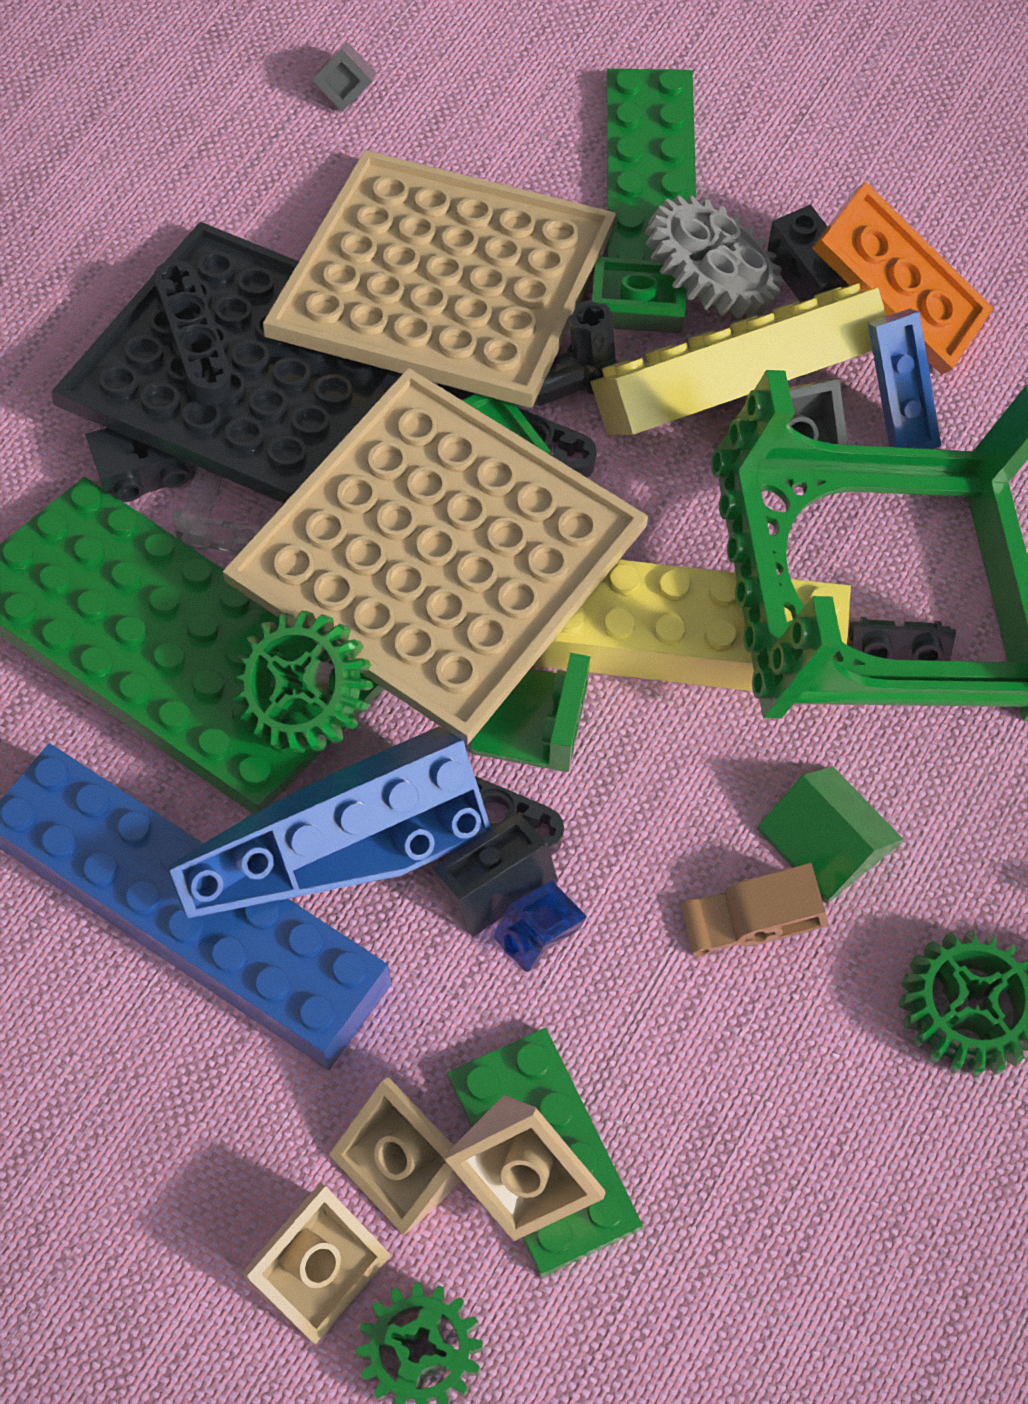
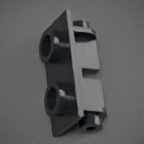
(906, 642)

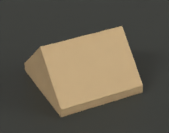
(396, 1157)
(522, 1169)
(316, 1264)

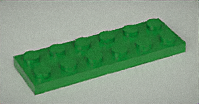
(647, 151)

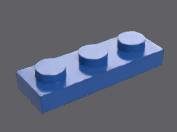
(904, 380)

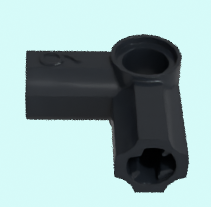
(589, 352)

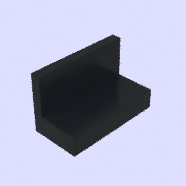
(496, 872)

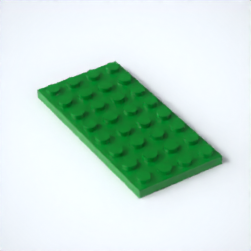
(148, 637)

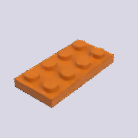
(882, 251)

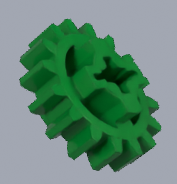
(428, 1324)

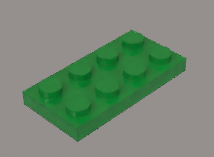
(537, 1076)

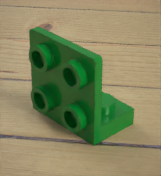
(538, 718)

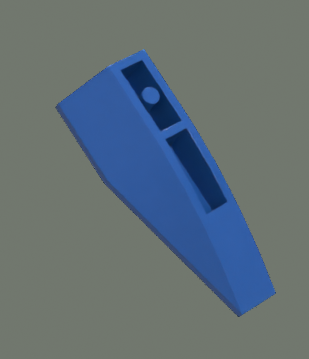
(342, 829)

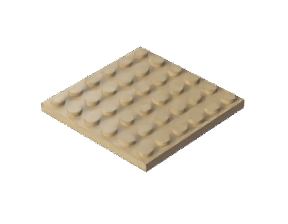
(443, 277)
(439, 551)

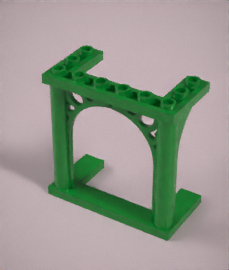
(796, 657)

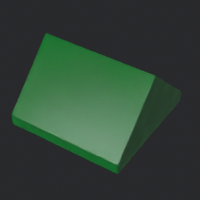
(639, 295)
(832, 828)

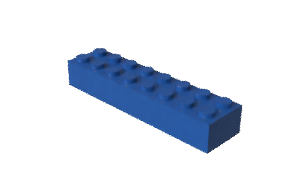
(259, 958)

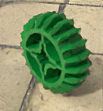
(273, 710)
(951, 966)

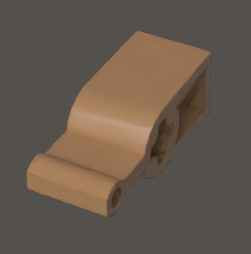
(756, 911)

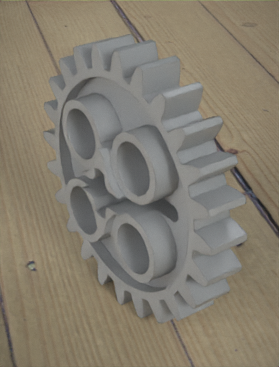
(714, 257)

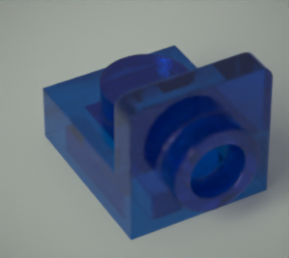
(538, 924)

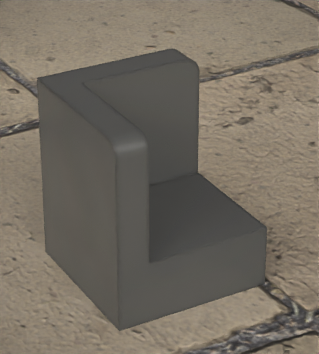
(344, 76)

